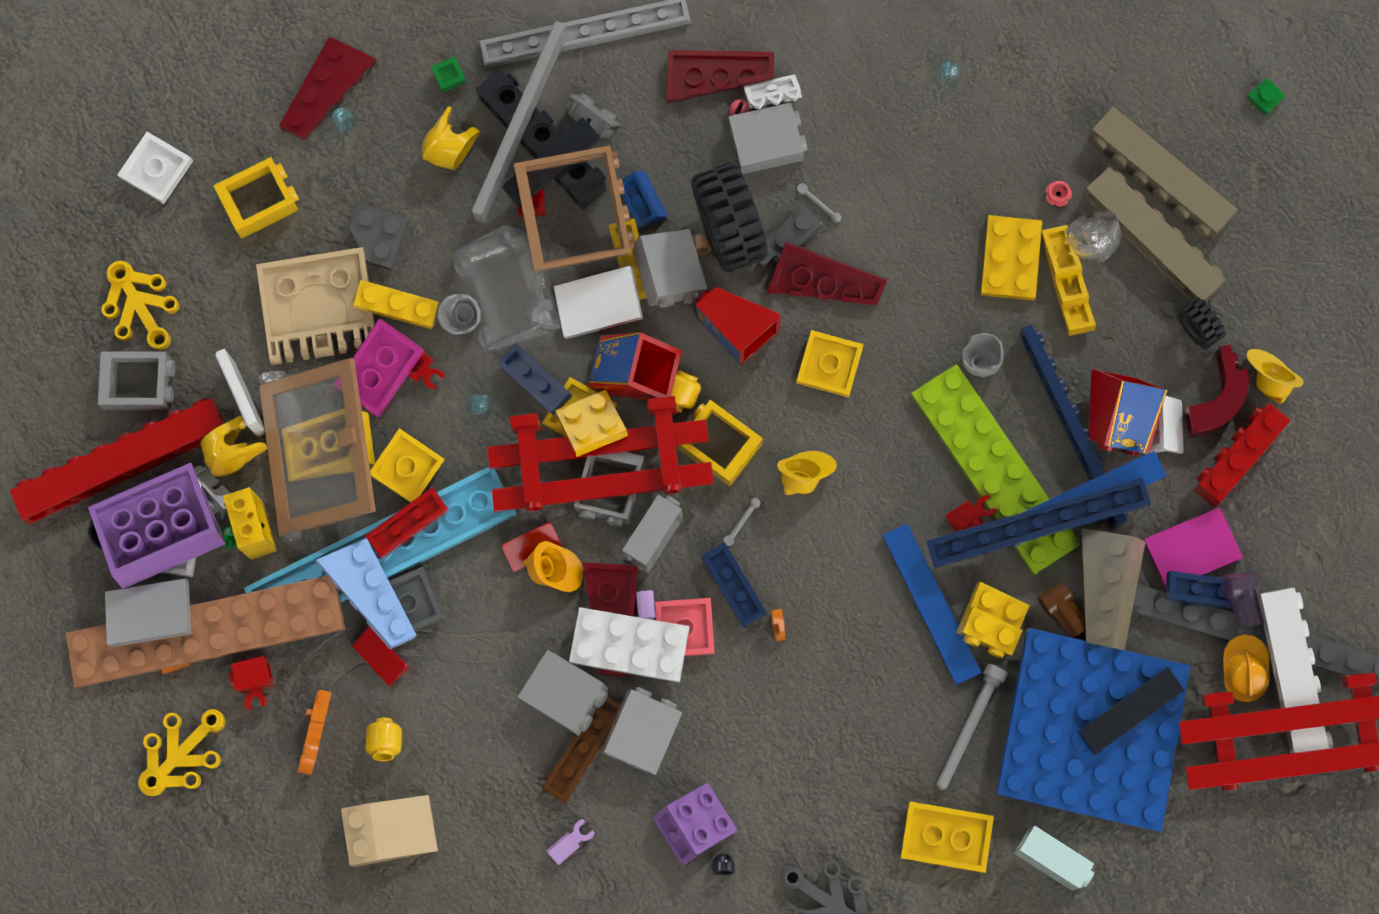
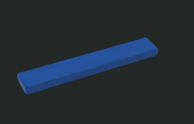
(1145, 466)
(931, 604)

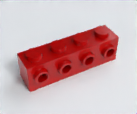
(1238, 459)

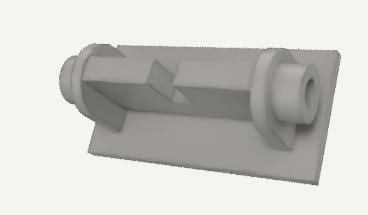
(601, 120)
(214, 497)

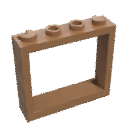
(616, 189)

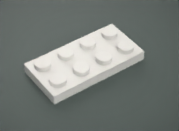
(629, 644)

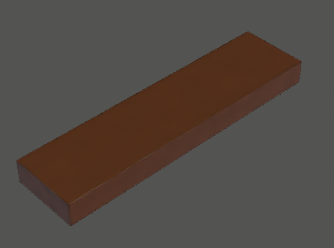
(581, 753)

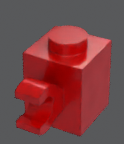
(251, 678)

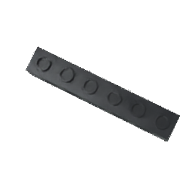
(491, 94)

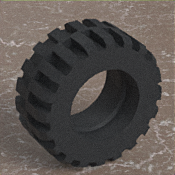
(729, 217)

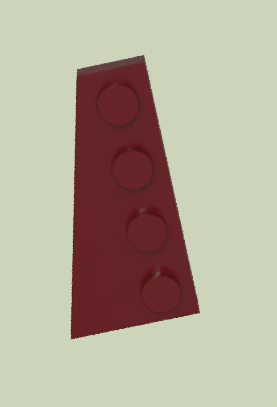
(710, 72)
(324, 86)
(819, 276)
(611, 590)

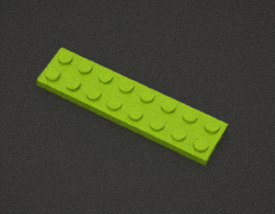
(988, 460)

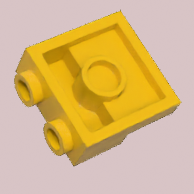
(993, 620)

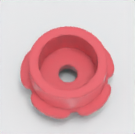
(1063, 188)

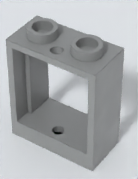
(108, 382)
(623, 460)
(653, 533)

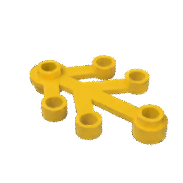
(136, 301)
(178, 755)

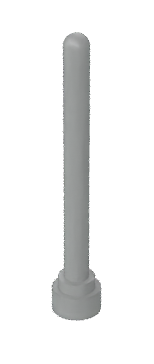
(993, 678)

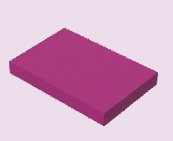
(383, 365)
(1194, 546)

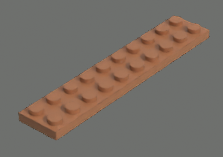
(217, 630)

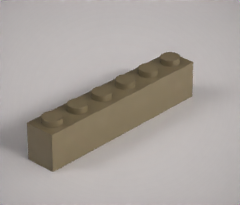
(1162, 174)
(1153, 237)

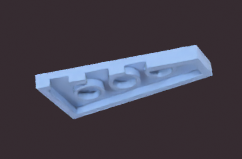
(364, 583)

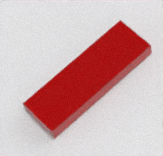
(407, 523)

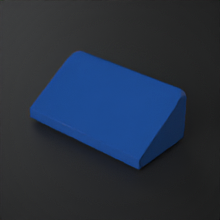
(642, 200)

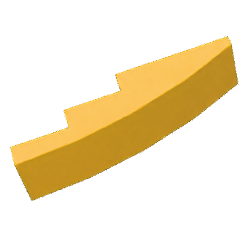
(1068, 281)

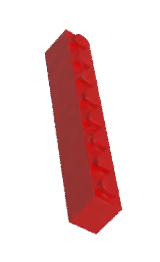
(116, 462)

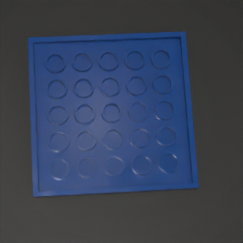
(1056, 694)

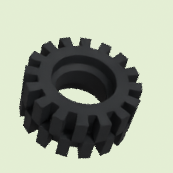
(1201, 323)

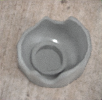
(459, 314)
(983, 355)

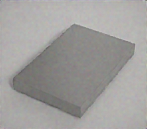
(148, 612)

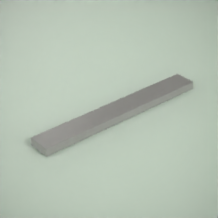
(587, 31)
(519, 122)

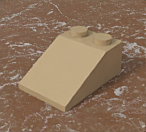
(389, 830)

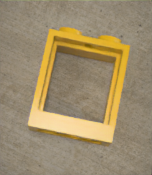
(267, 216)
(742, 458)
(246, 515)

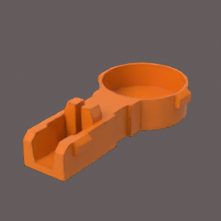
(313, 736)

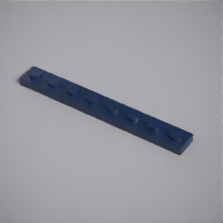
(1066, 411)
(1038, 523)

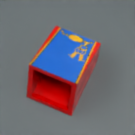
(736, 322)
(634, 366)
(1123, 412)

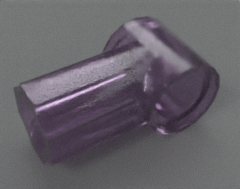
(1243, 592)

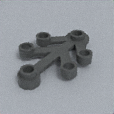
(832, 904)

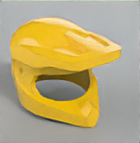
(446, 148)
(221, 452)

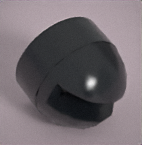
(723, 865)

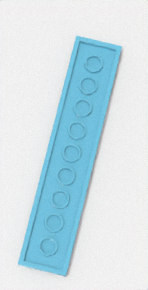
(468, 515)

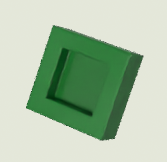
(448, 74)
(1266, 96)

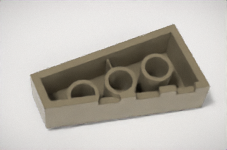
(1110, 585)

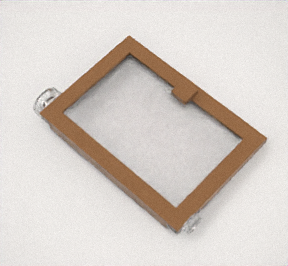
(316, 447)

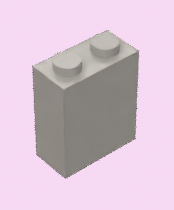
(767, 138)
(669, 268)
(564, 693)
(642, 731)

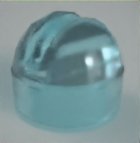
(950, 69)
(342, 119)
(479, 403)

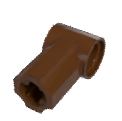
(1060, 605)

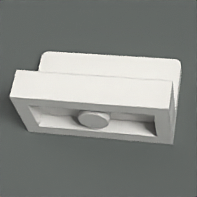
(1169, 428)

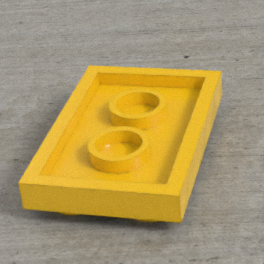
(1011, 258)
(947, 837)

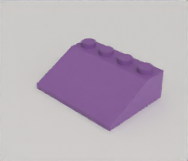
(156, 526)

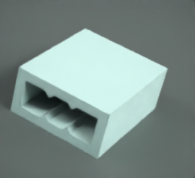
(1055, 859)

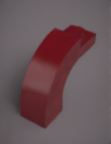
(1212, 416)

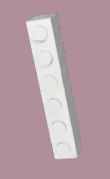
(1292, 662)

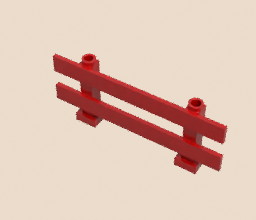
(530, 453)
(1222, 728)

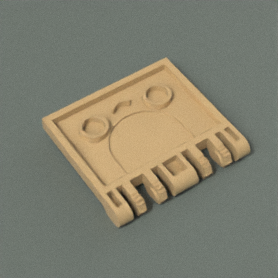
(313, 301)

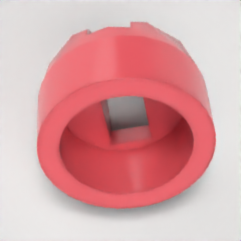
(734, 106)

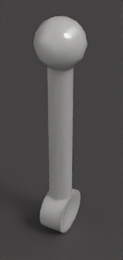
(802, 189)
(729, 539)

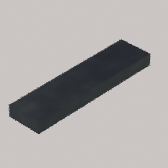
(577, 138)
(1130, 710)

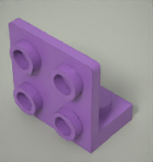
(694, 823)

